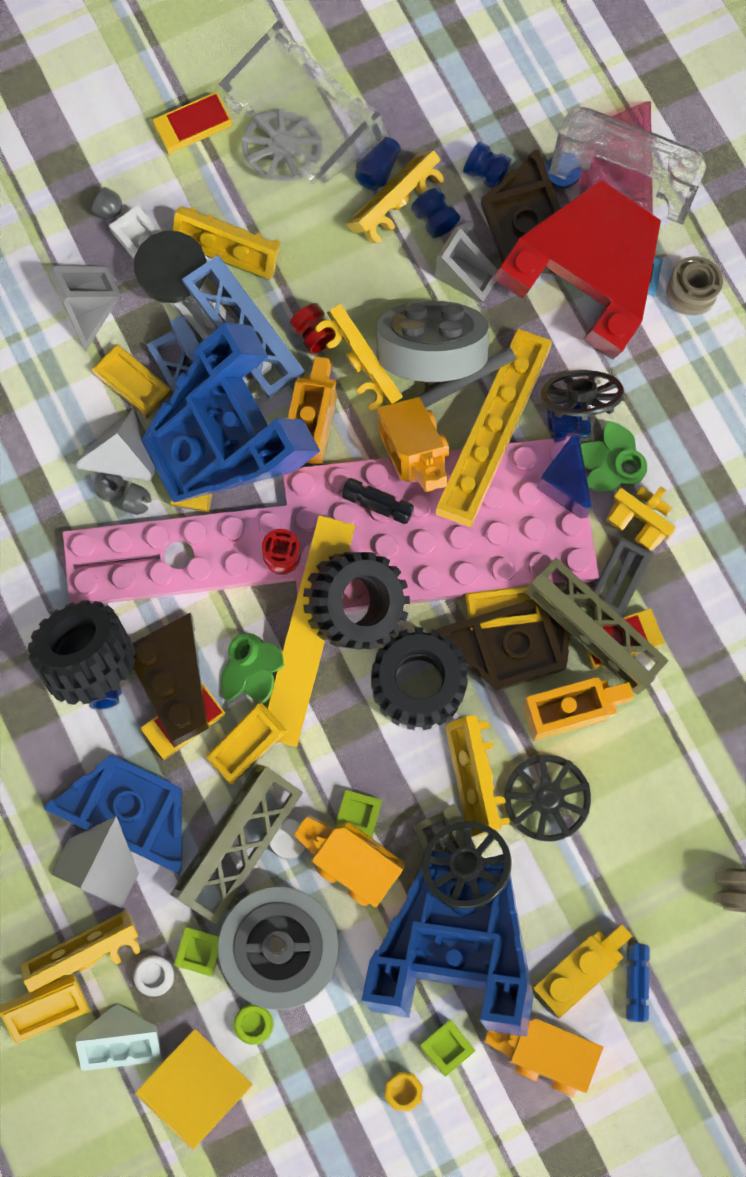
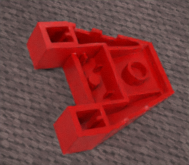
(600, 247)

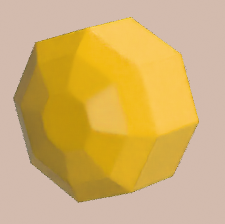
(403, 1091)

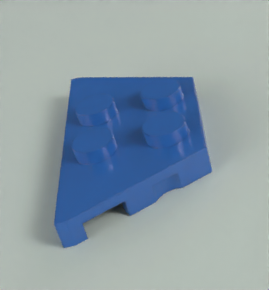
(144, 805)

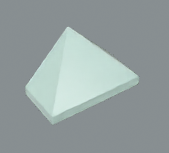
(118, 1040)

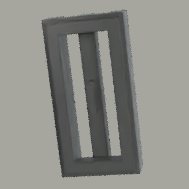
(633, 551)

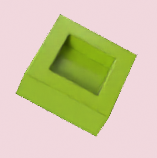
(360, 811)
(198, 952)
(447, 1048)

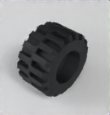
(385, 600)
(423, 647)
(81, 652)

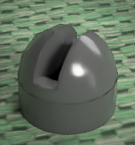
(107, 204)
(104, 491)
(134, 496)

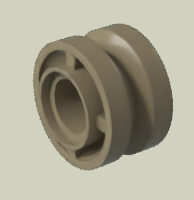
(701, 273)
(733, 889)

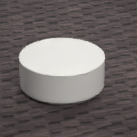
(285, 843)
(153, 976)

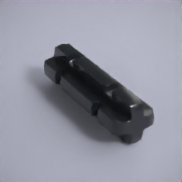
(377, 501)

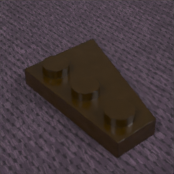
(171, 678)

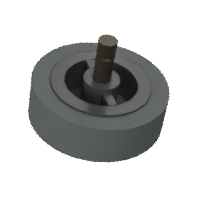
(432, 341)
(278, 948)

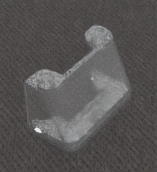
(302, 106)
(593, 133)

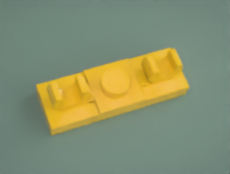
(395, 195)
(229, 242)
(360, 357)
(474, 773)
(81, 951)

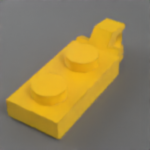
(581, 970)

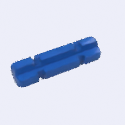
(637, 983)

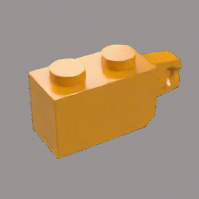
(315, 403)
(413, 443)
(573, 707)
(351, 859)
(550, 1053)

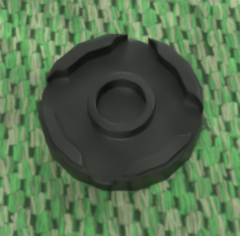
(164, 262)

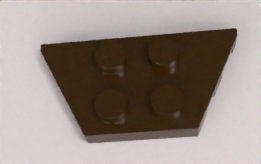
(520, 204)
(511, 652)

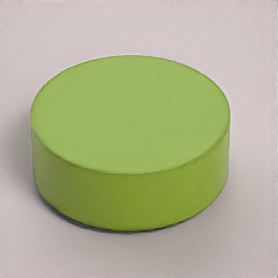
(253, 1024)

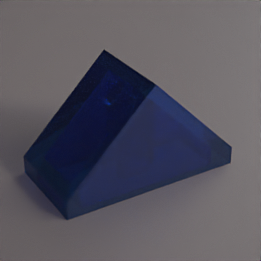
(567, 480)

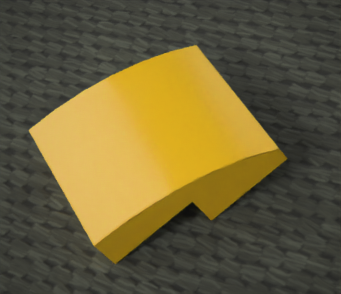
(193, 1089)

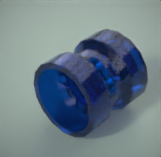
(487, 165)
(435, 212)
(566, 425)

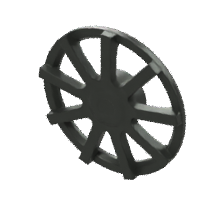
(582, 393)
(547, 797)
(467, 865)

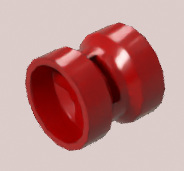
(304, 324)
(283, 558)

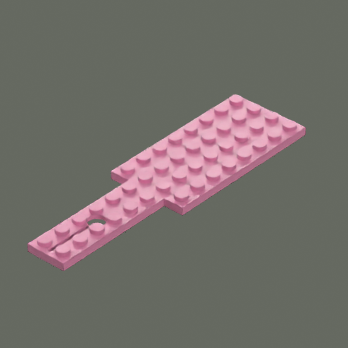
(440, 559)

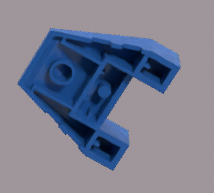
(213, 429)
(457, 948)

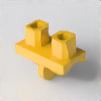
(655, 527)

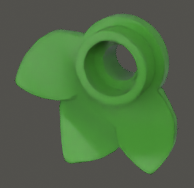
(608, 456)
(251, 670)

